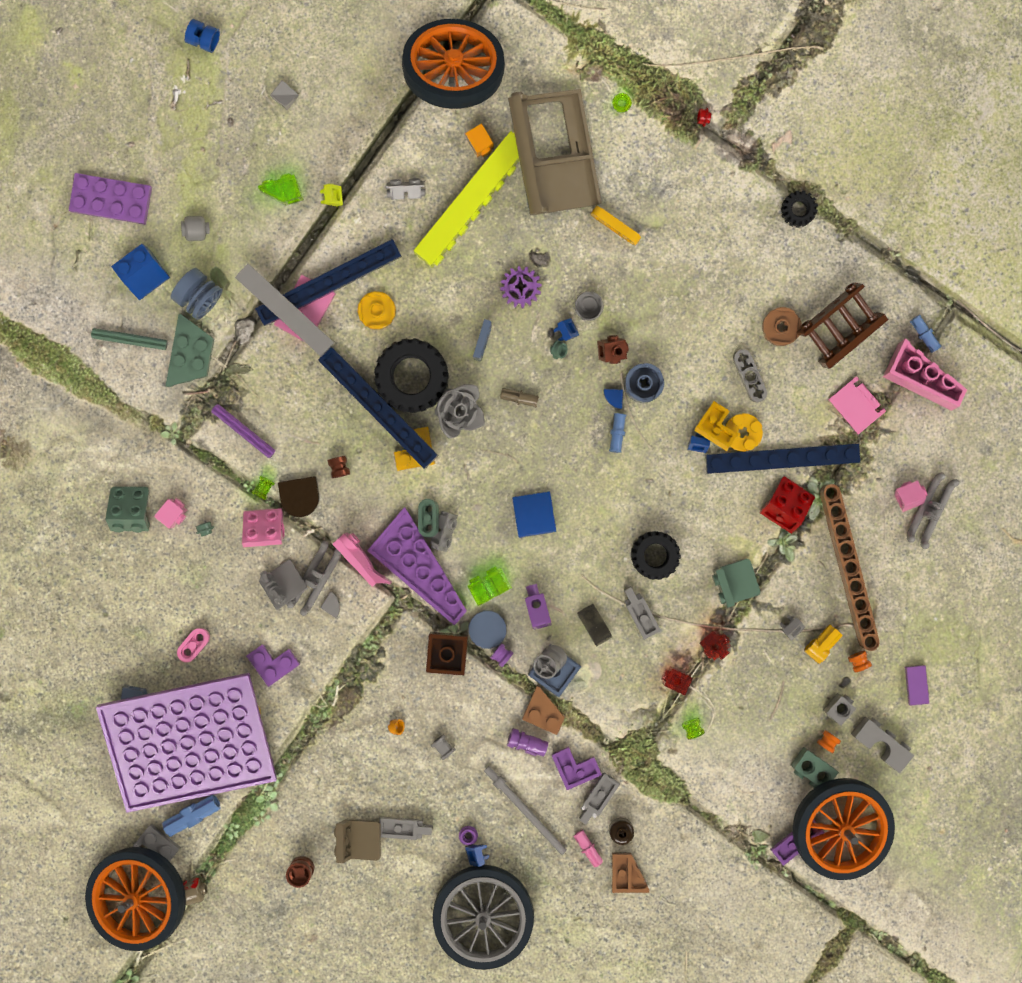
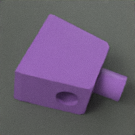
(538, 616)

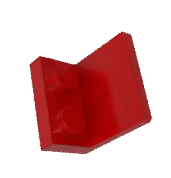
(788, 505)

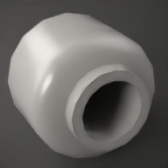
(194, 228)

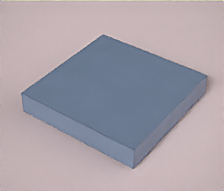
(482, 340)
(561, 680)

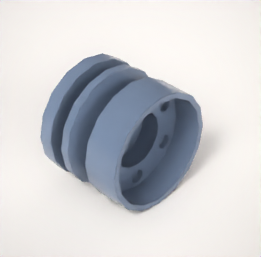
(195, 293)

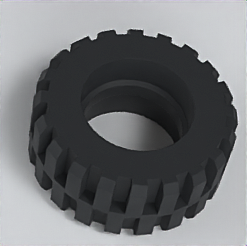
(385, 375)

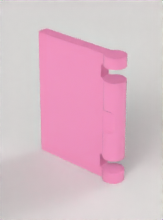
(856, 405)

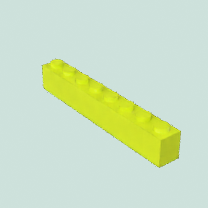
(469, 202)

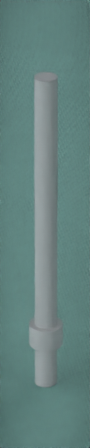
(499, 783)

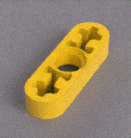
(615, 225)

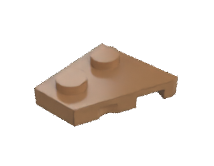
(543, 712)
(627, 875)

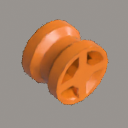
(859, 661)
(828, 741)

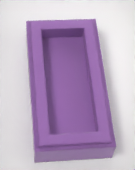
(917, 685)

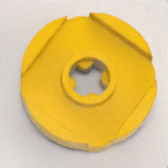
(753, 428)

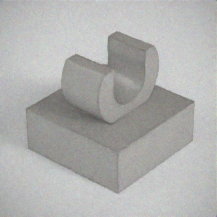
(793, 628)

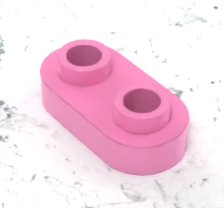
(193, 644)

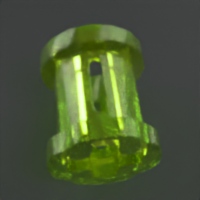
(263, 487)

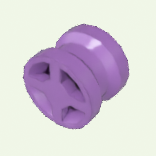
(501, 655)

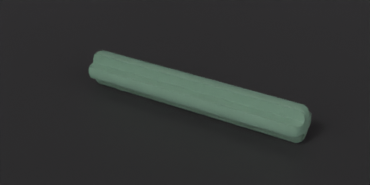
(131, 339)

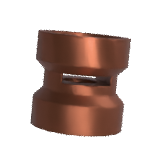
(338, 467)

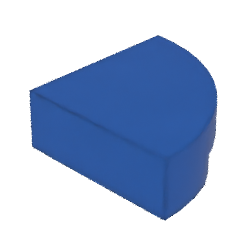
(614, 397)

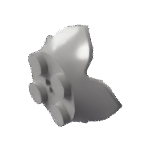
(467, 417)

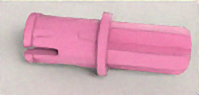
(588, 848)

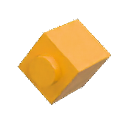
(479, 141)

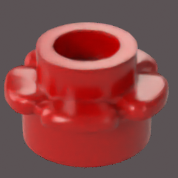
(703, 116)

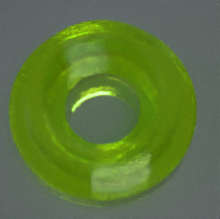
(622, 97)

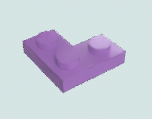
(269, 668)
(572, 773)

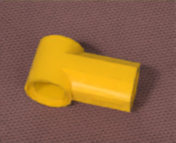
(820, 647)

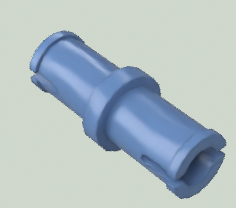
(925, 333)
(617, 433)

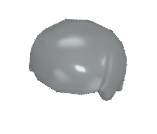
(589, 305)

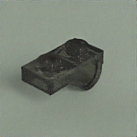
(594, 625)

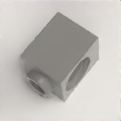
(831, 708)

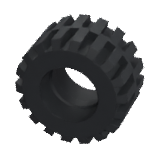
(670, 563)

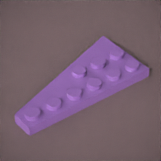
(410, 559)

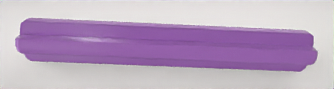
(243, 431)

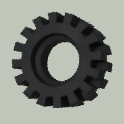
(807, 200)

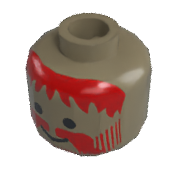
(194, 890)

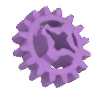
(529, 287)

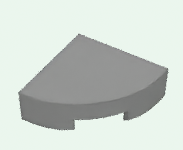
(331, 605)

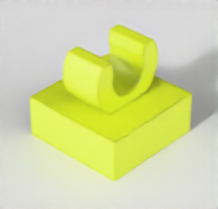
(332, 195)

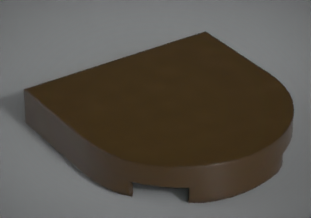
(299, 496)

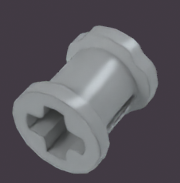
(443, 747)

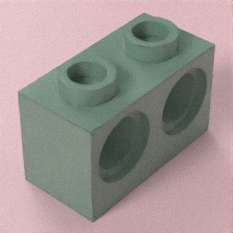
(816, 766)

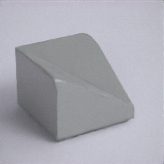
(284, 95)

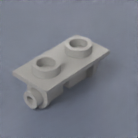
(398, 188)
(442, 539)

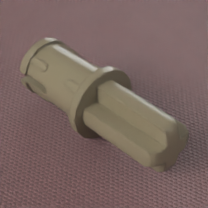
(519, 397)

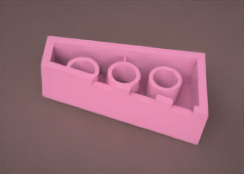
(920, 375)

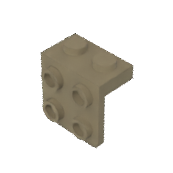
(357, 840)

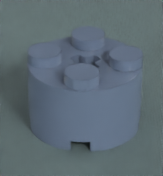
(654, 380)

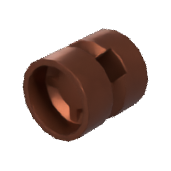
(300, 871)

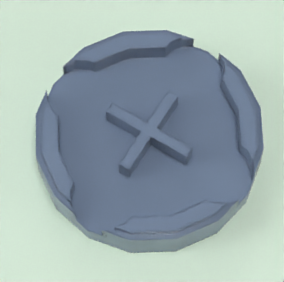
(487, 629)

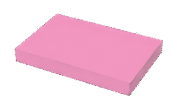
(313, 311)

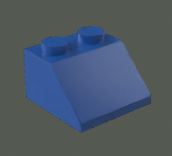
(140, 271)

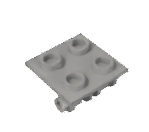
(282, 584)

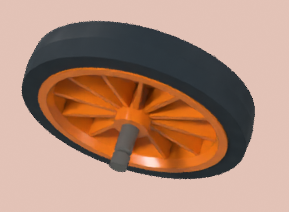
(453, 63)
(843, 829)
(135, 899)

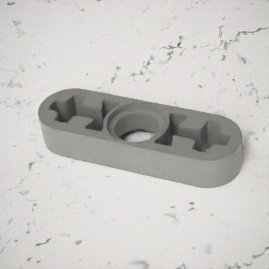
(739, 365)

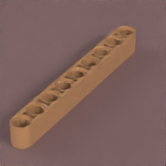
(856, 574)

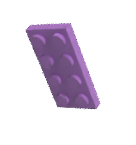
(110, 198)

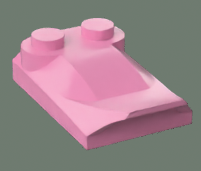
(351, 550)

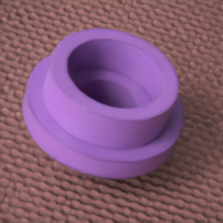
(468, 841)

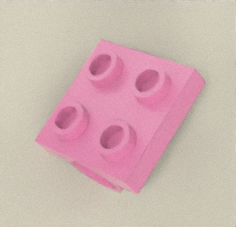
(263, 527)

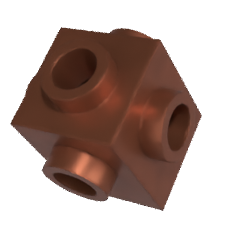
(612, 349)

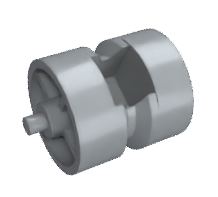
(550, 661)

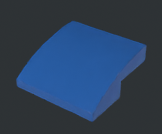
(534, 514)

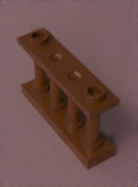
(859, 332)

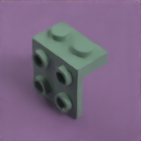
(128, 509)
(736, 582)

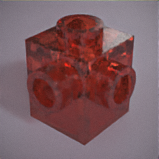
(710, 649)

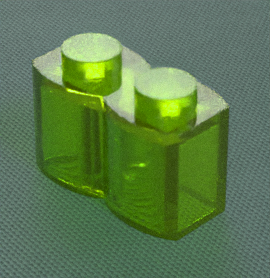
(488, 586)

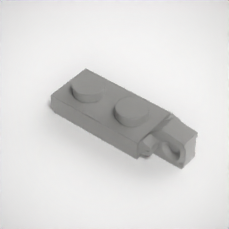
(641, 614)
(598, 797)
(404, 828)

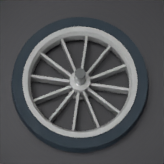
(483, 917)

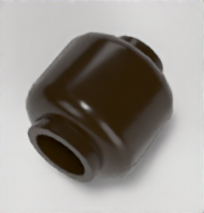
(626, 828)

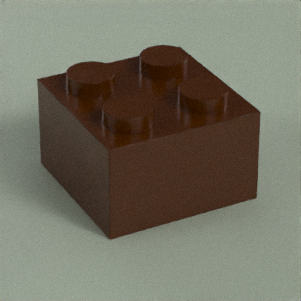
(447, 653)

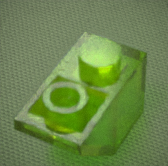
(284, 190)

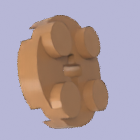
(773, 333)

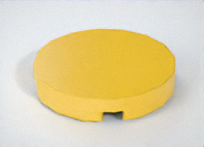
(376, 310)

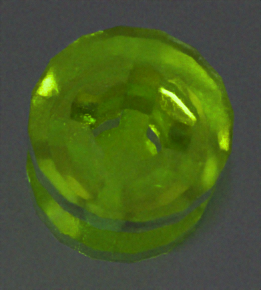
(693, 728)

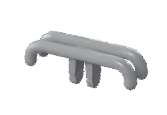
(931, 510)
(315, 578)

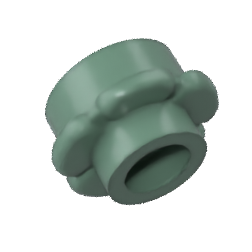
(558, 349)
(204, 528)

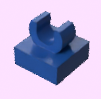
(567, 330)
(698, 443)
(475, 855)

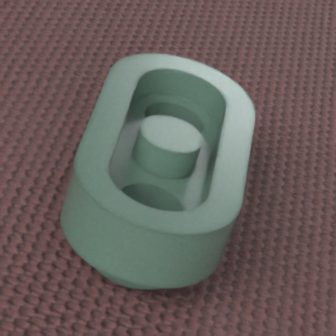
(428, 518)

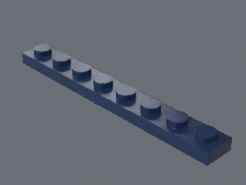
(336, 278)
(378, 408)
(782, 458)

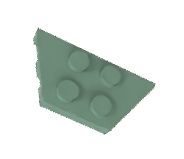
(189, 354)

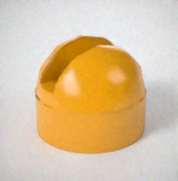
(396, 726)

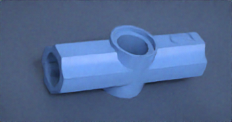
(191, 815)

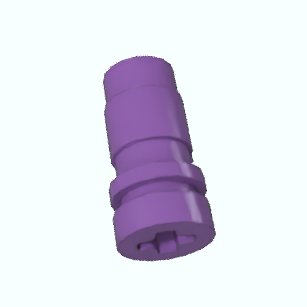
(531, 744)

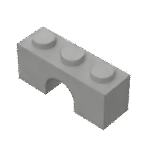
(895, 755)

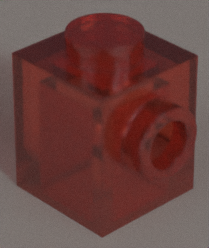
(676, 680)

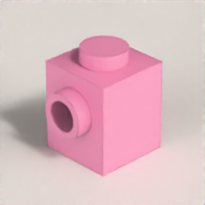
(910, 495)
(171, 513)

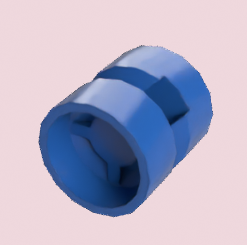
(202, 36)

